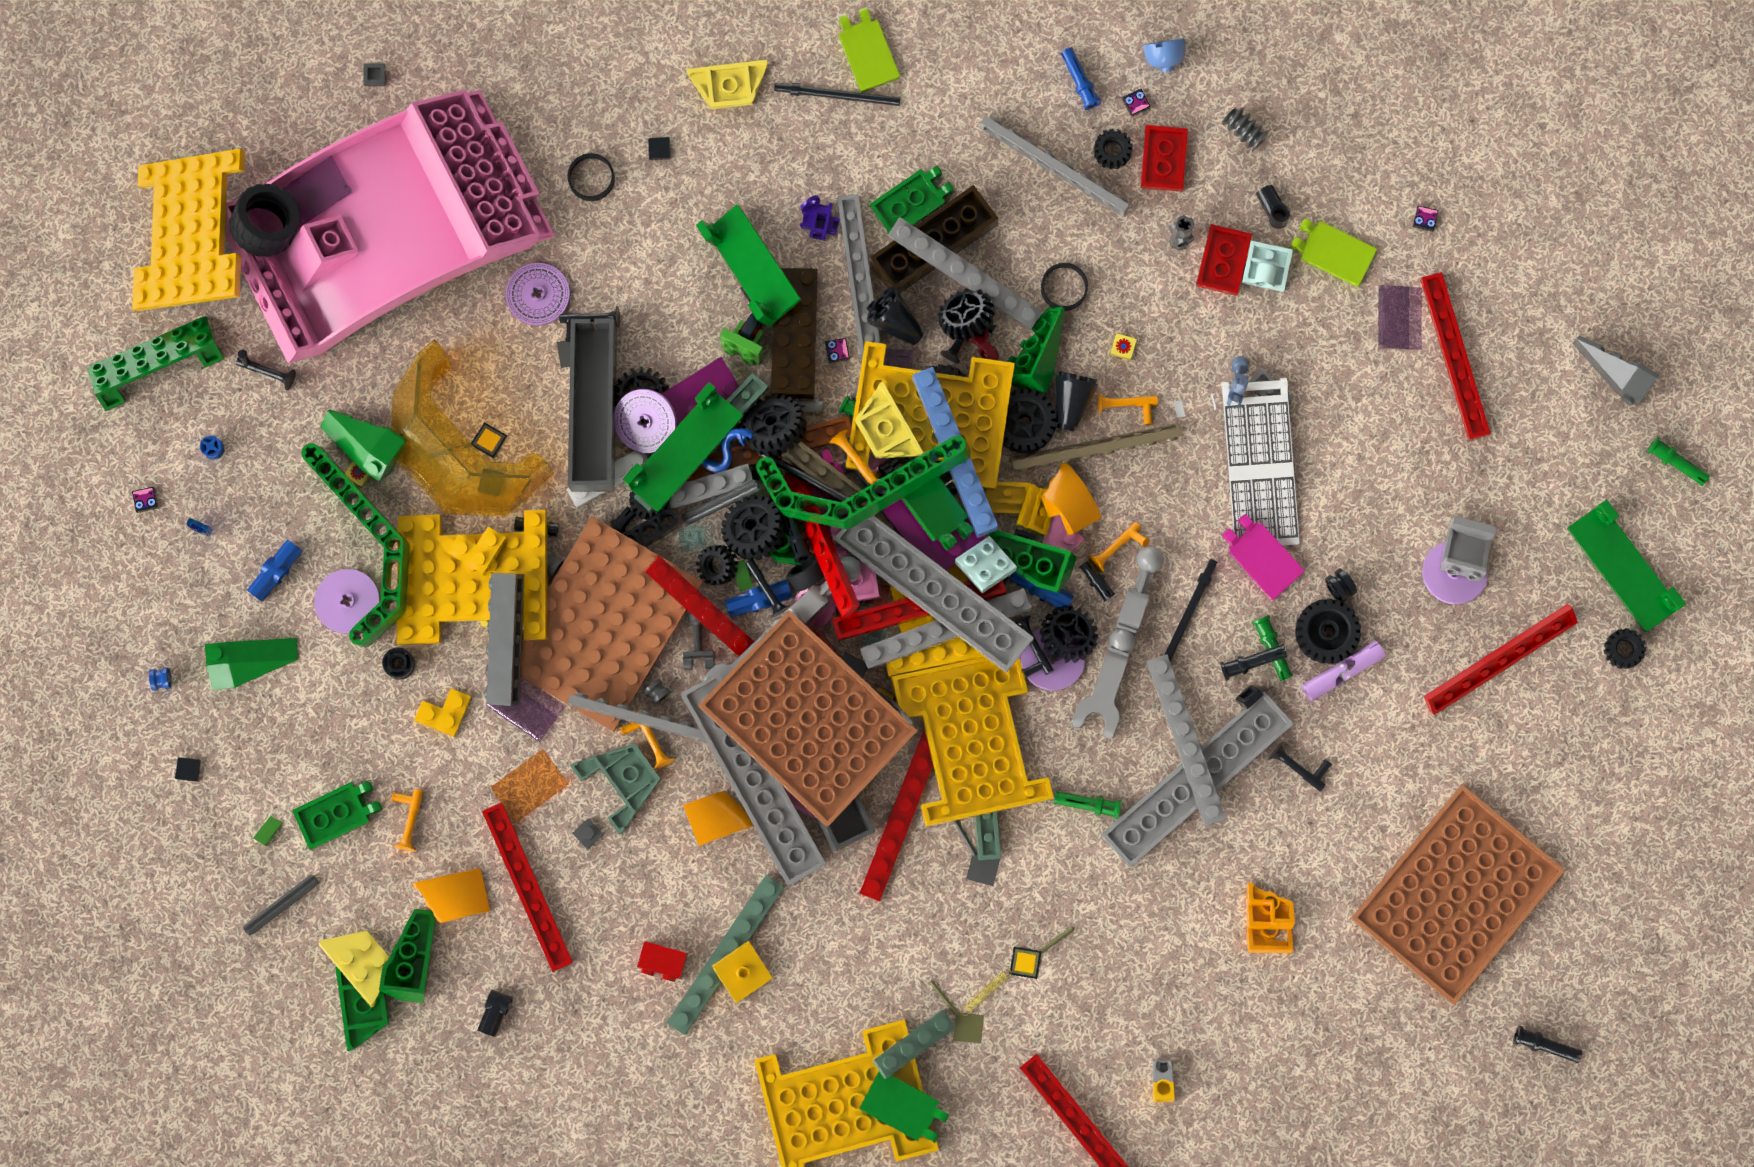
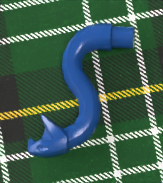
(718, 467)

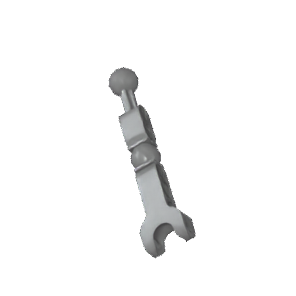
(804, 609)
(1121, 643)

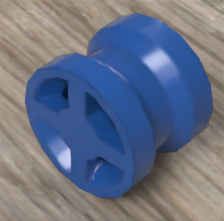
(208, 444)
(160, 679)

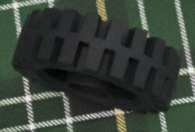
(1042, 418)
(774, 425)
(754, 542)
(1344, 626)

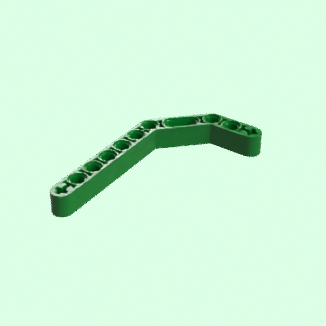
(870, 493)
(387, 540)

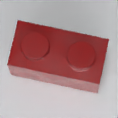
(662, 960)

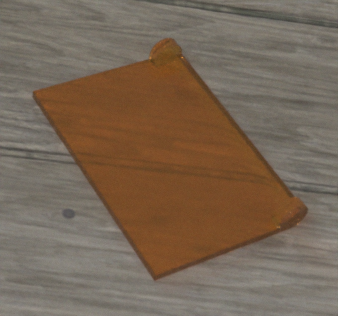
(529, 785)

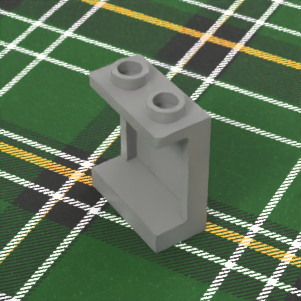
(1467, 548)

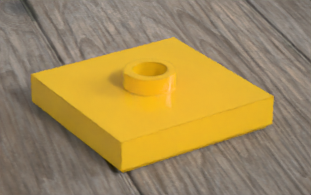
(742, 972)

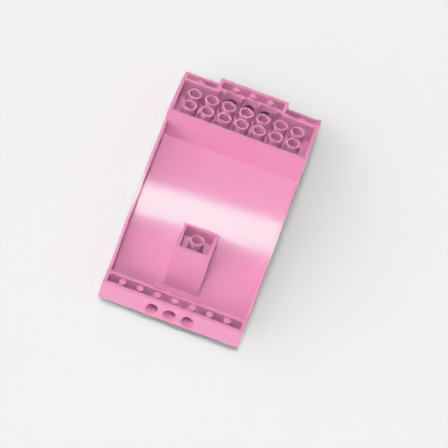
(427, 203)

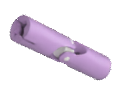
(1339, 673)

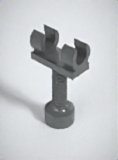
(698, 652)

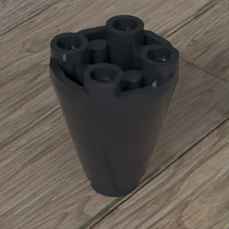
(894, 317)
(1072, 398)

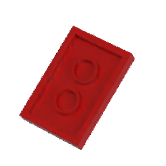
(1164, 158)
(1223, 260)

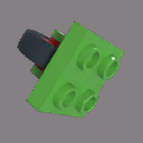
(744, 340)

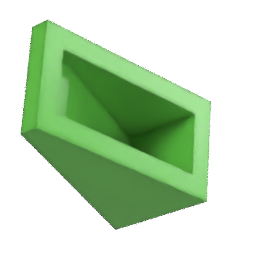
(742, 576)
(267, 831)

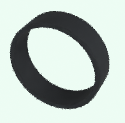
(591, 156)
(1064, 265)

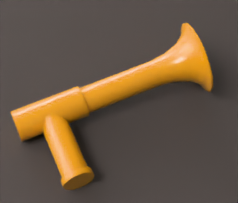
(1146, 402)
(841, 440)
(1131, 532)
(661, 759)
(414, 801)

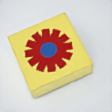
(1123, 346)
(357, 475)

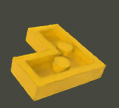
(481, 555)
(446, 718)

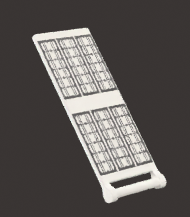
(1262, 461)

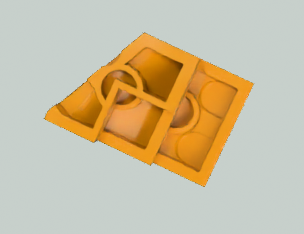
(1070, 500)
(716, 817)
(455, 895)
(1265, 913)

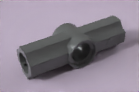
(1181, 232)

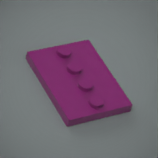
(683, 394)
(912, 531)

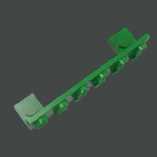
(752, 265)
(150, 357)
(683, 449)
(1624, 567)

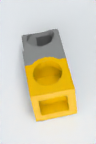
(1162, 1081)

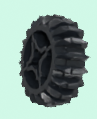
(966, 314)
(636, 377)
(1085, 639)

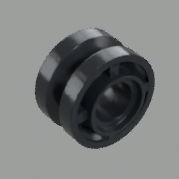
(1341, 585)
(389, 659)

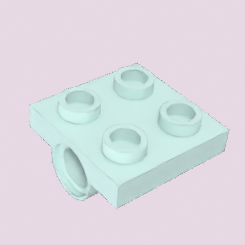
(1267, 266)
(985, 564)

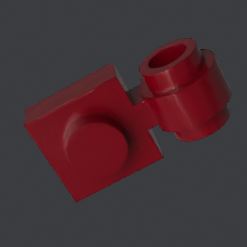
(985, 349)

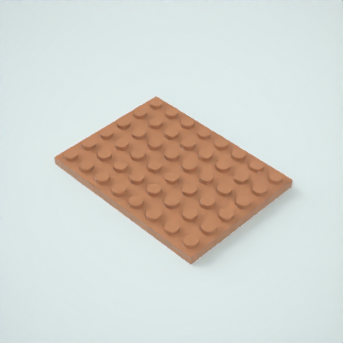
(603, 622)
(807, 718)
(1457, 894)

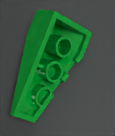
(1037, 360)
(369, 446)
(1037, 562)
(242, 661)
(407, 968)

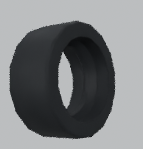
(805, 575)

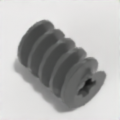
(1245, 127)

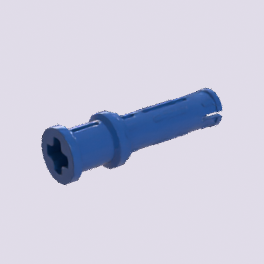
(1084, 87)

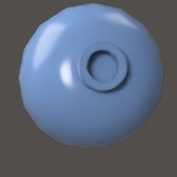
(1165, 54)

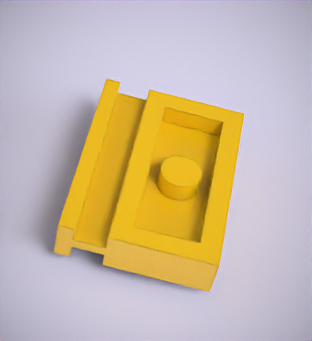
(1007, 497)
(1033, 513)

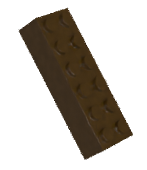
(952, 225)
(796, 340)

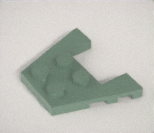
(629, 775)

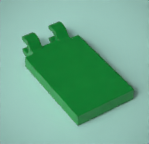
(924, 201)
(938, 512)
(335, 814)
(902, 1107)

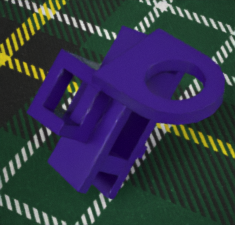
(810, 211)

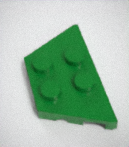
(358, 1016)

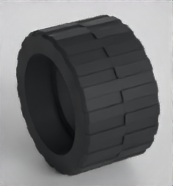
(272, 199)

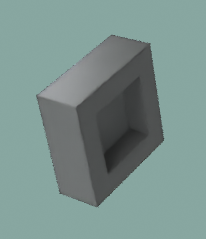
(374, 74)
(588, 833)

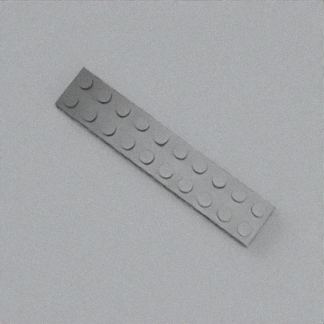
(936, 591)
(759, 794)
(1173, 798)

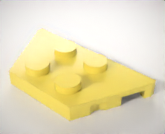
(729, 84)
(886, 428)
(359, 960)

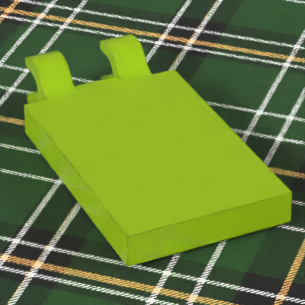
(867, 52)
(1334, 251)

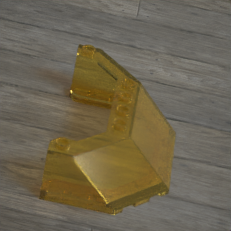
(445, 460)

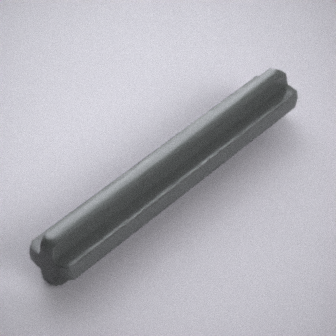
(721, 501)
(280, 905)

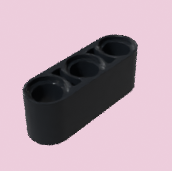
(657, 523)

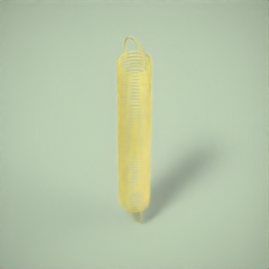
(986, 992)

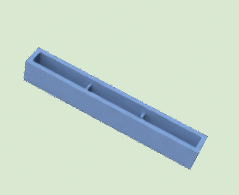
(964, 473)

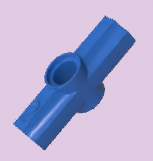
(274, 570)
(756, 599)
(1055, 599)

